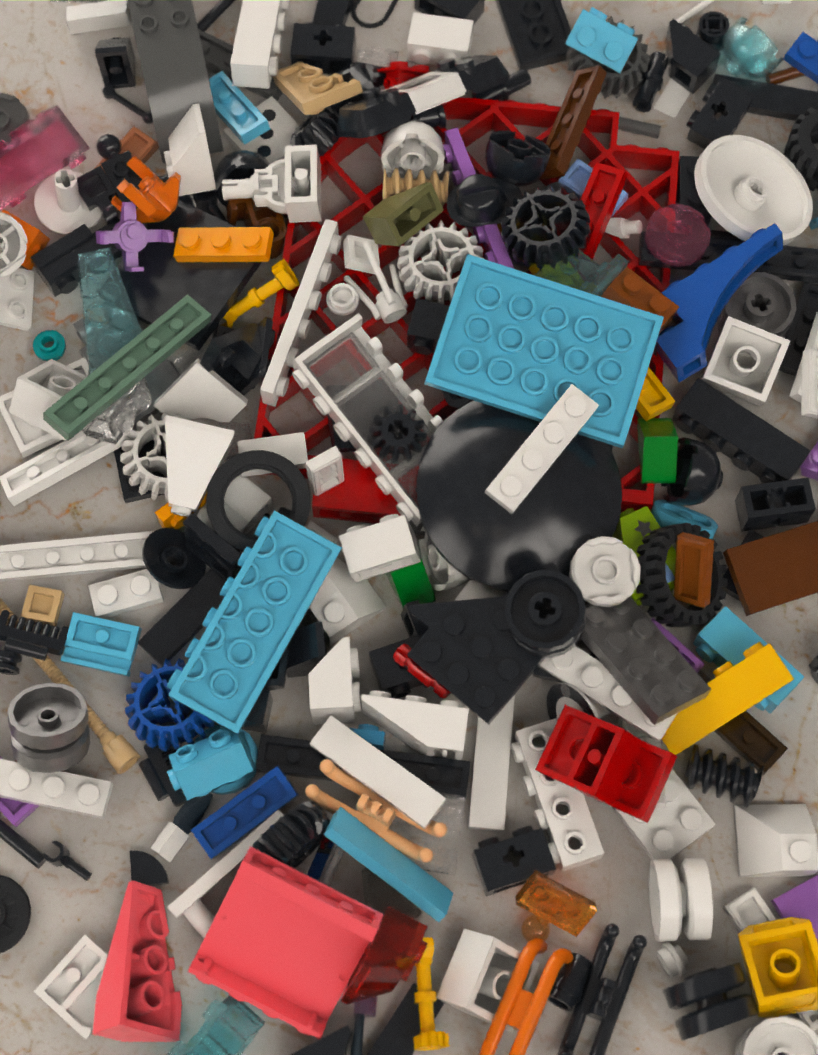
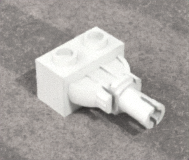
(285, 186)

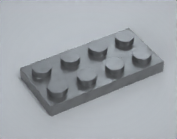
(642, 660)

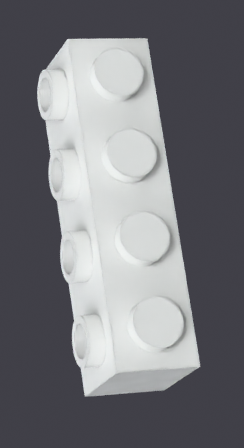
(258, 42)
(561, 807)

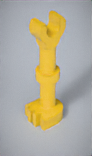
(256, 297)
(428, 1038)

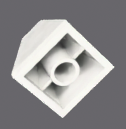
(192, 459)

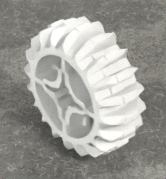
(450, 249)
(141, 468)

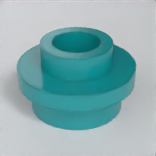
(54, 352)

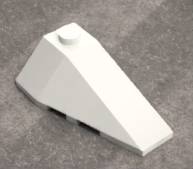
(343, 603)

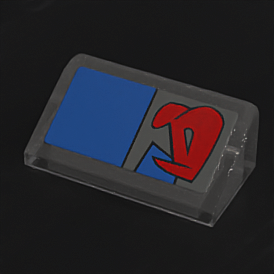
(325, 862)

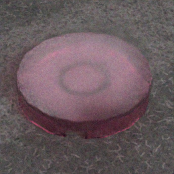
(677, 235)

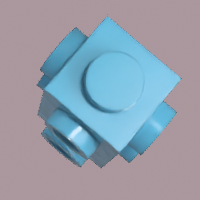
(208, 764)

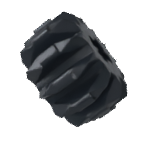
(317, 130)
(386, 439)

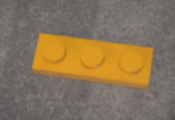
(224, 244)

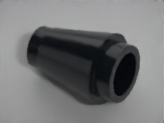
(570, 983)

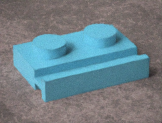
(101, 644)

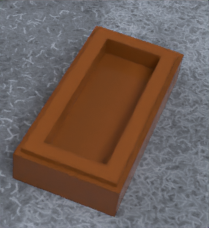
(693, 569)

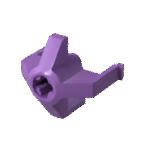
(132, 236)

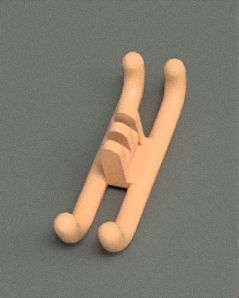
(373, 812)

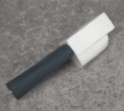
(175, 833)

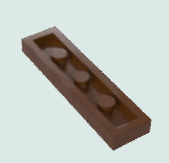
(572, 119)

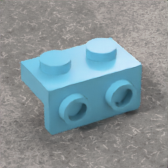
(602, 40)

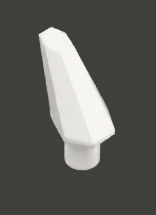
(623, 228)

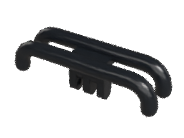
(603, 997)

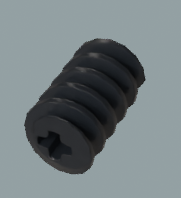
(723, 776)

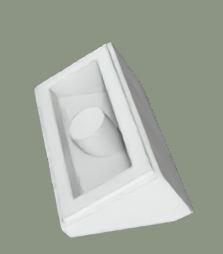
(97, 16)

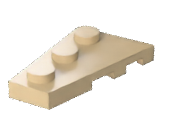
(312, 89)

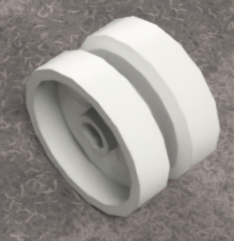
(680, 899)
(778, 1036)

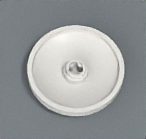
(752, 187)

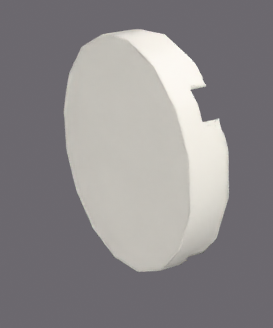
(605, 571)

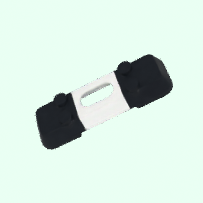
(392, 107)

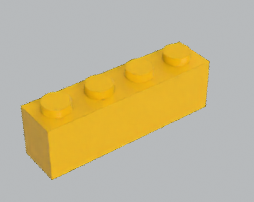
(731, 694)

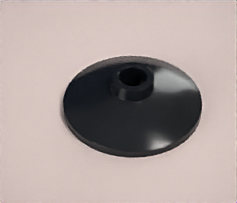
(170, 560)

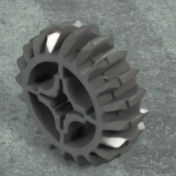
(616, 83)

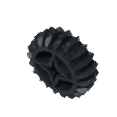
(545, 227)
(295, 834)

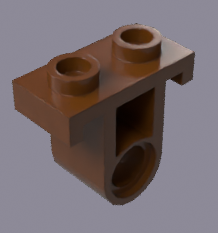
(255, 216)

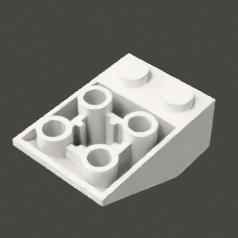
(424, 726)

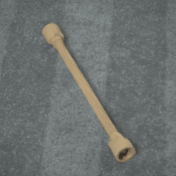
(116, 748)

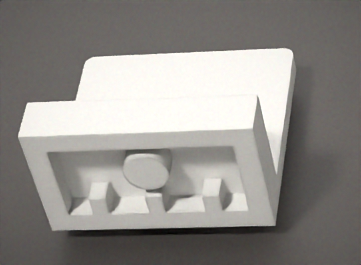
(17, 299)

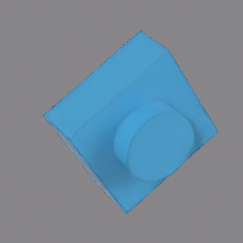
(371, 734)

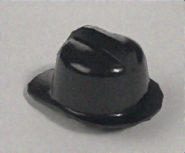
(481, 200)

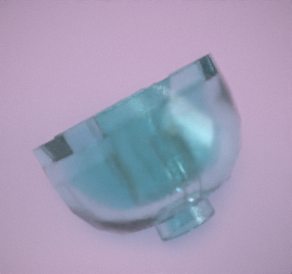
(749, 51)

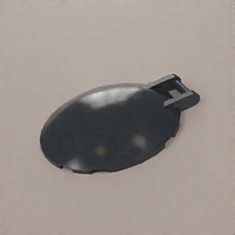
(479, 537)

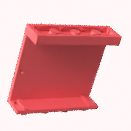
(285, 943)

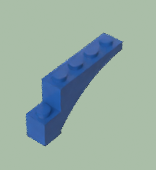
(705, 295)

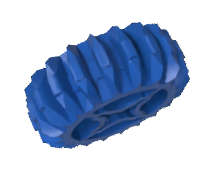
(146, 714)

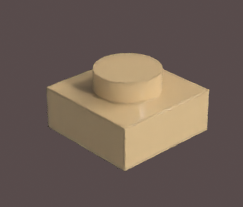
(43, 605)

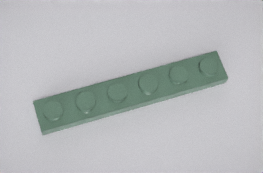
(126, 367)

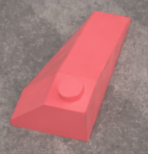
(137, 984)

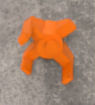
(155, 198)

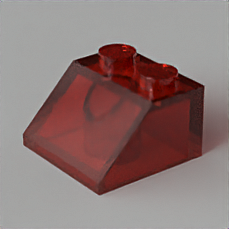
(387, 957)

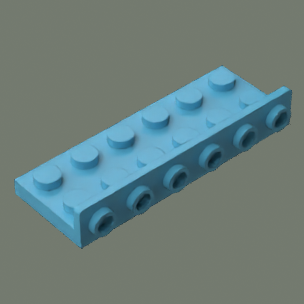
(253, 621)

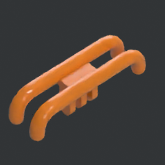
(522, 1008)

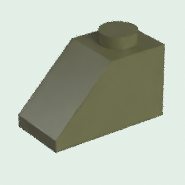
(403, 215)

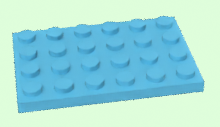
(528, 338)

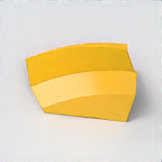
(781, 965)

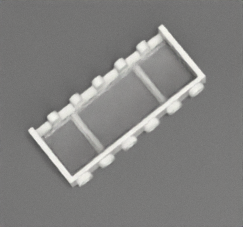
(353, 385)

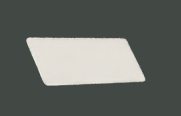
(672, 99)

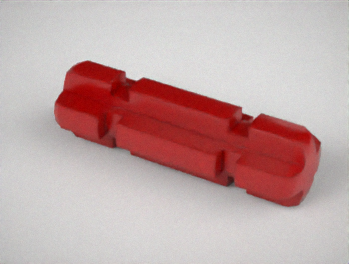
(400, 656)

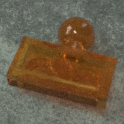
(554, 905)

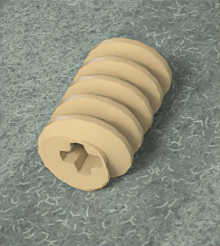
(396, 184)

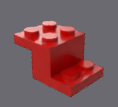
(606, 763)

